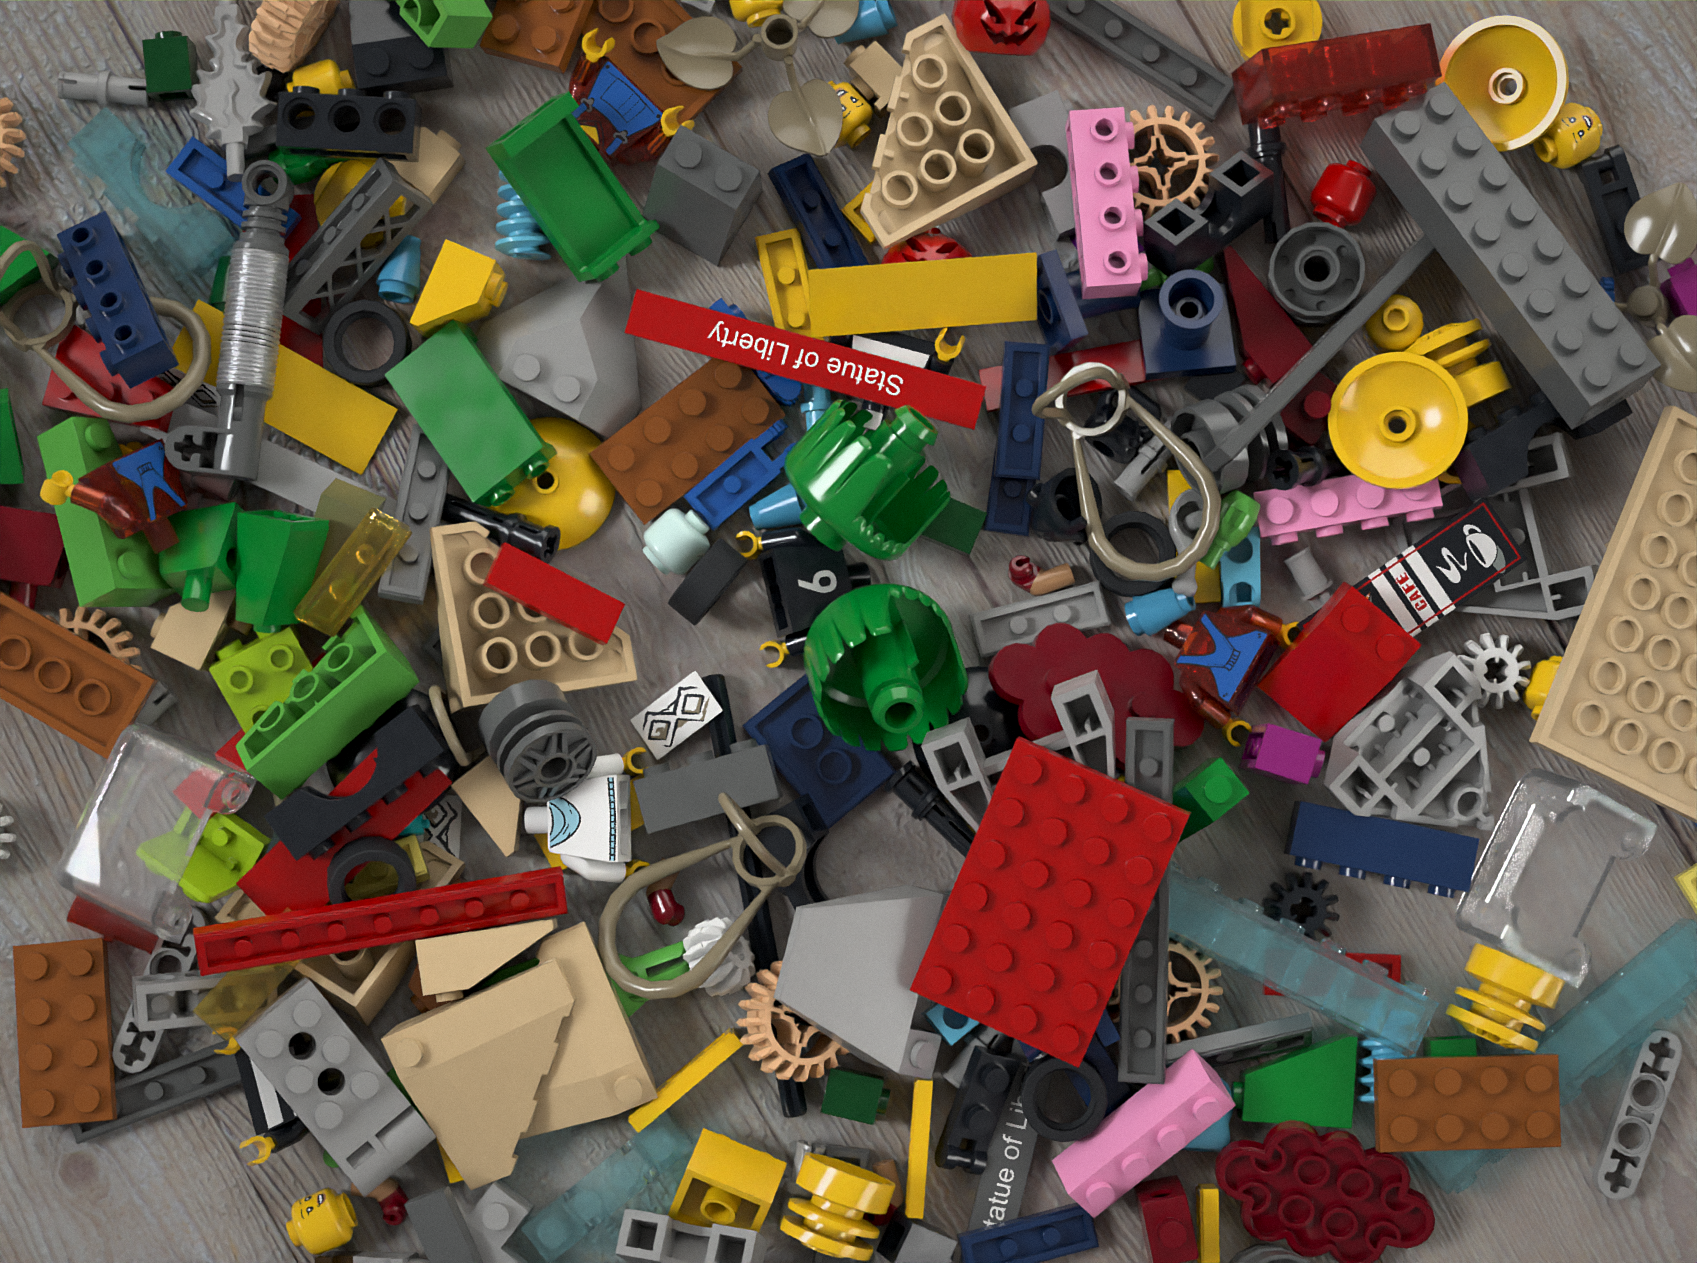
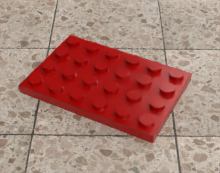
(1049, 901)

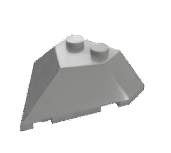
(571, 351)
(1417, 750)

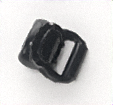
(1126, 438)

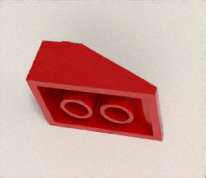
(1338, 662)

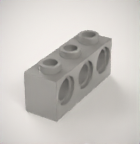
(169, 999)

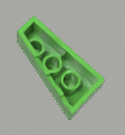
(101, 565)

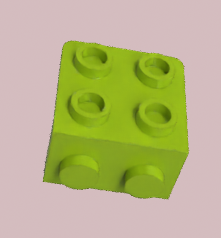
(259, 672)
(222, 858)

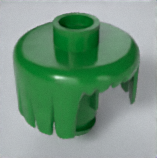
(865, 484)
(884, 666)

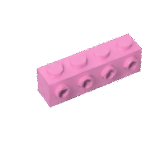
(1104, 203)
(1340, 503)
(1143, 1133)

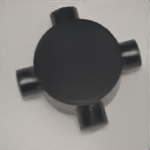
(277, 81)

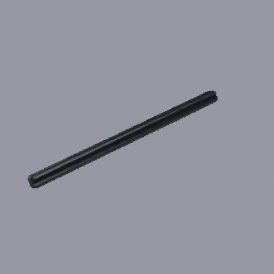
(760, 928)

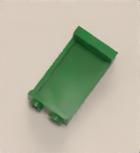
(571, 190)
(470, 415)

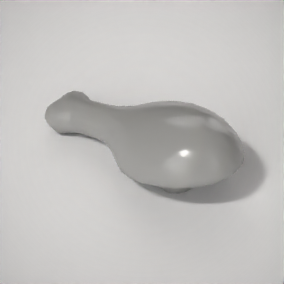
(1184, 524)

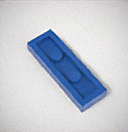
(206, 177)

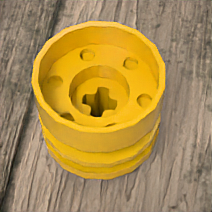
(1451, 351)
(1505, 998)
(837, 1207)

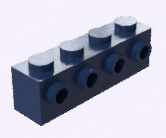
(116, 299)
(1382, 847)

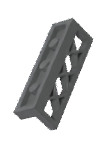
(341, 234)

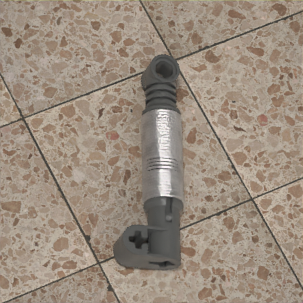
(246, 350)

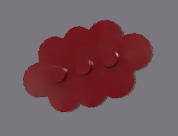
(1136, 683)
(1324, 1193)

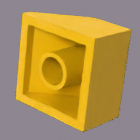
(459, 288)
(726, 1184)

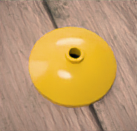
(1492, 55)
(1404, 389)
(580, 492)

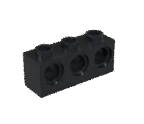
(365, 142)

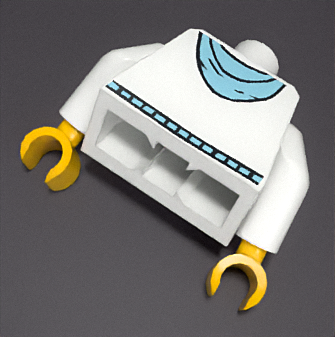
(593, 821)

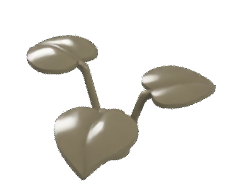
(801, 119)
(1665, 228)

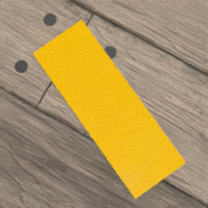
(923, 294)
(306, 400)

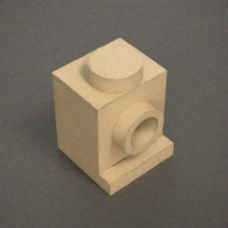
(873, 74)

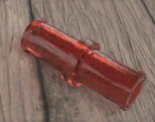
(110, 925)

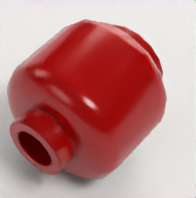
(1343, 194)

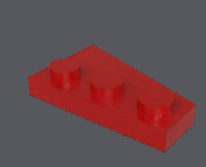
(82, 356)

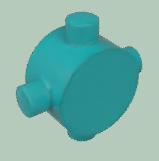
(415, 827)

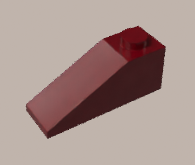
(1262, 329)

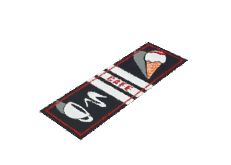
(1442, 569)

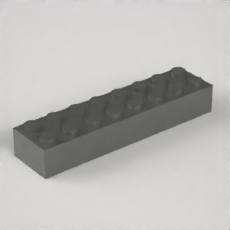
(1509, 255)

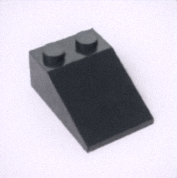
(391, 53)

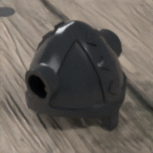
(1057, 508)

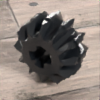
(1294, 894)

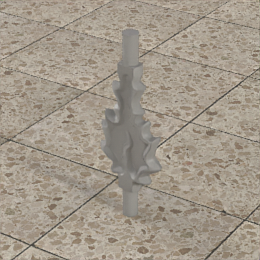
(232, 95)

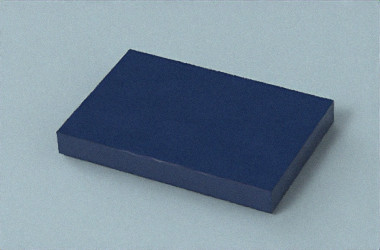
(813, 757)

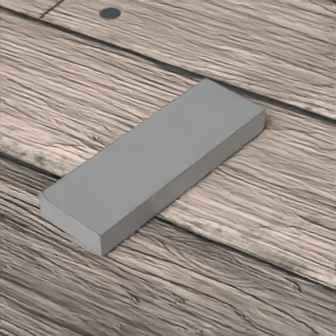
(1024, 620)

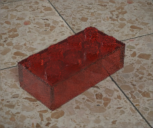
(1336, 75)

